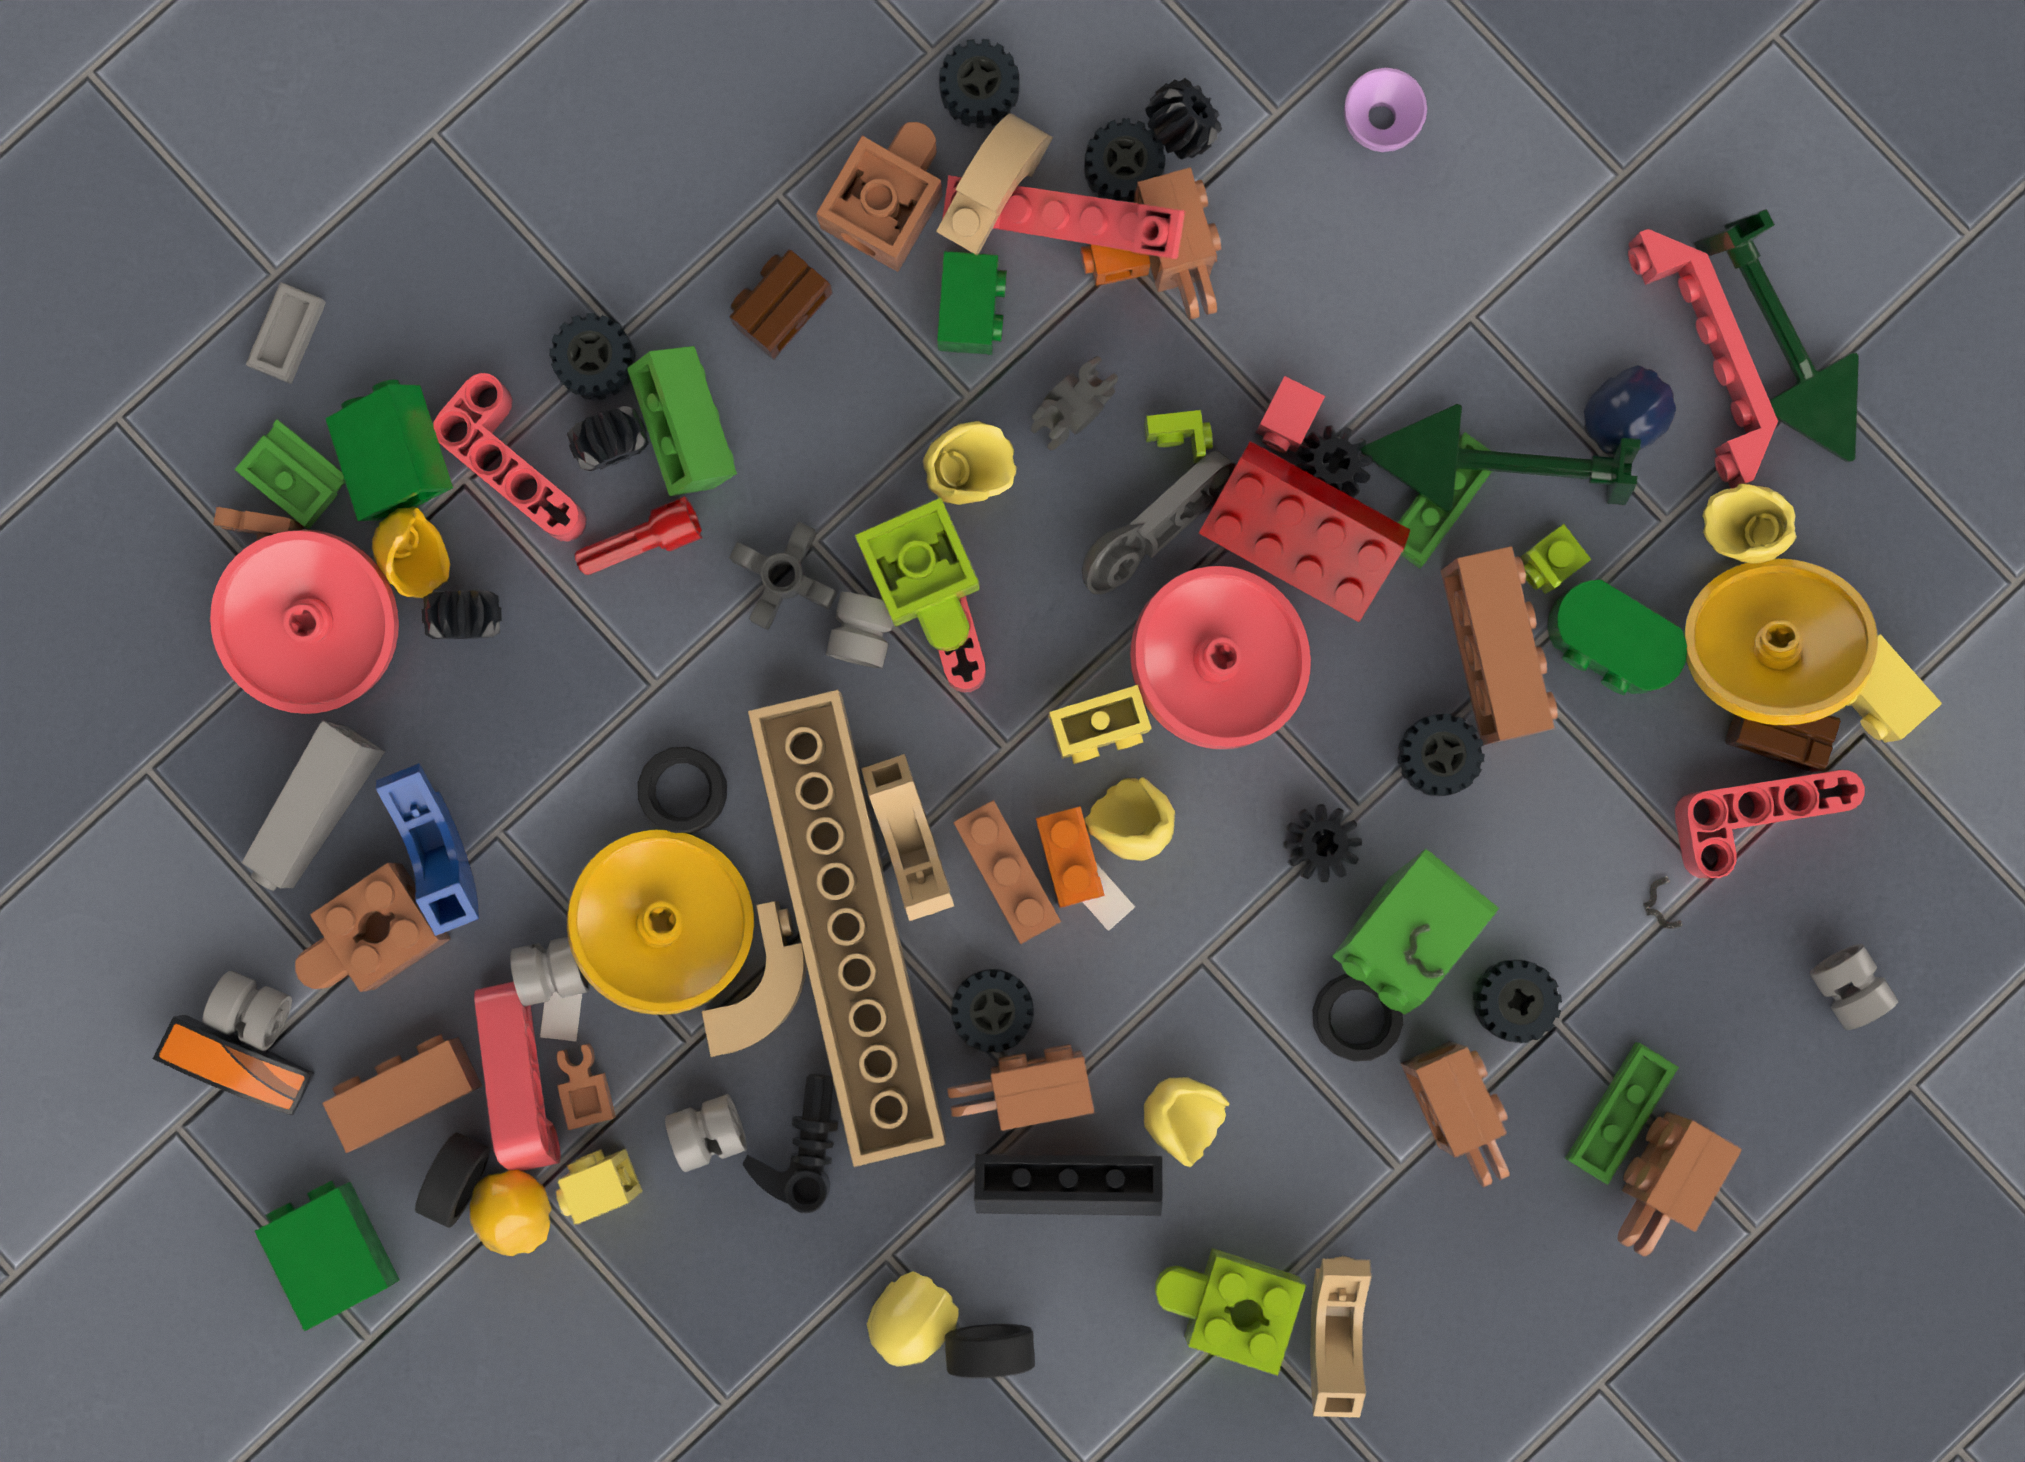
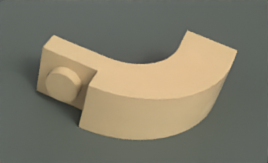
(992, 176)
(907, 837)
(754, 1018)
(1336, 1337)

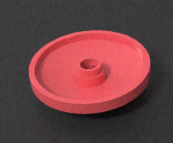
(304, 621)
(1220, 657)

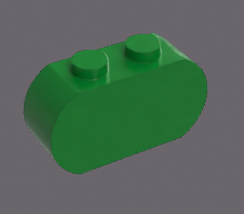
(1616, 638)

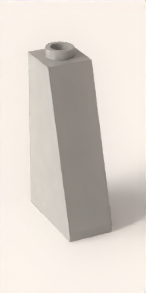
(311, 804)

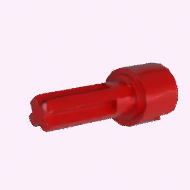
(668, 527)

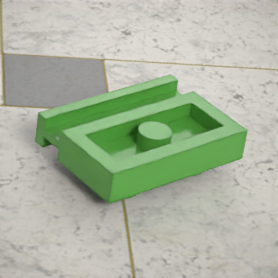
(292, 474)

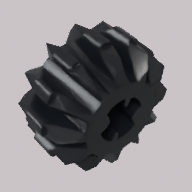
(1183, 119)
(607, 438)
(1323, 449)
(461, 615)
(1336, 838)

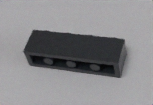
(1068, 1184)

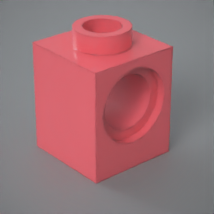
(1289, 416)

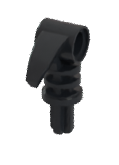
(811, 1154)

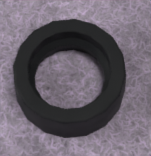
(649, 779)
(1355, 1052)
(452, 1179)
(989, 1350)

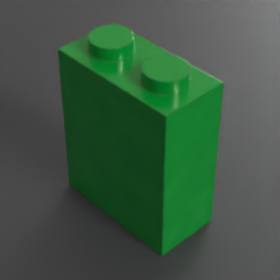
(388, 450)
(326, 1253)

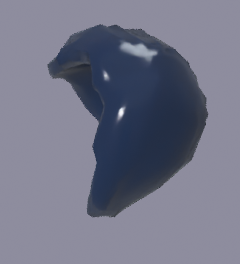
(1631, 407)

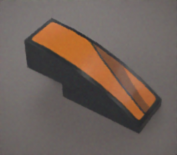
(232, 1065)

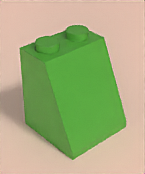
(1411, 897)

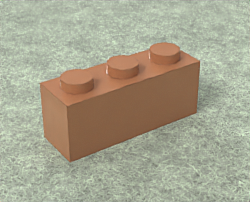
(1007, 872)
(401, 1092)

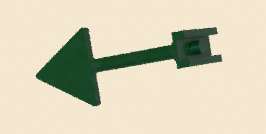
(1821, 401)
(1429, 455)

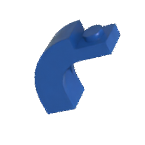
(437, 854)

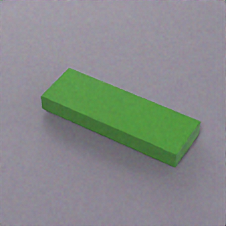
(1430, 523)
(1621, 1113)

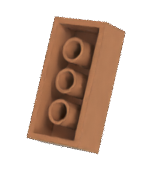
(1498, 645)

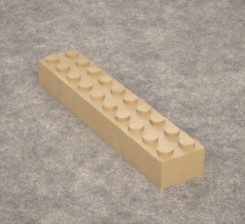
(847, 928)

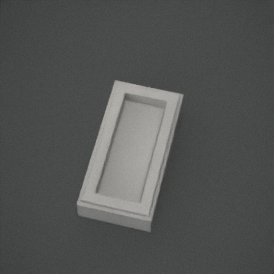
(285, 333)

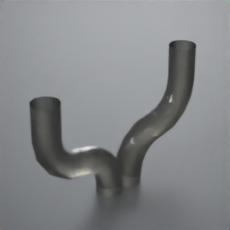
(1653, 897)
(1413, 947)

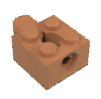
(884, 195)
(1197, 241)
(368, 933)
(1031, 1089)
(1459, 1106)
(1674, 1179)

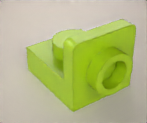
(1172, 428)
(1553, 560)

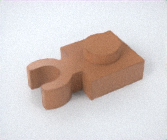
(253, 522)
(585, 1097)

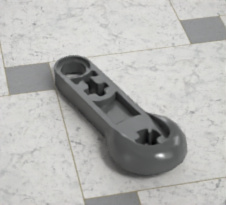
(1120, 551)

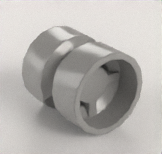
(861, 631)
(543, 971)
(1865, 999)
(244, 1009)
(704, 1133)

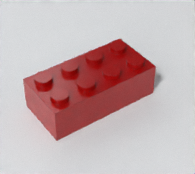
(1305, 531)

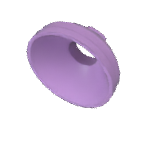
(1391, 90)

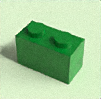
(969, 303)

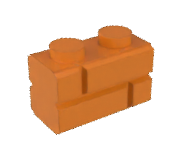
(1069, 857)

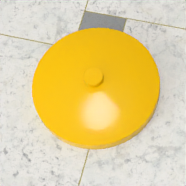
(1780, 641)
(660, 922)

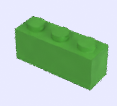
(682, 420)

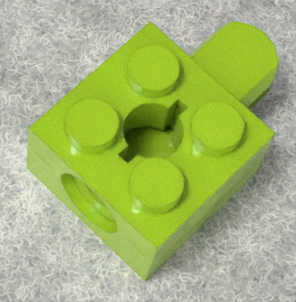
(922, 572)
(1234, 1308)

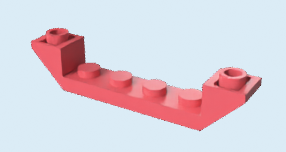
(1088, 220)
(1660, 256)

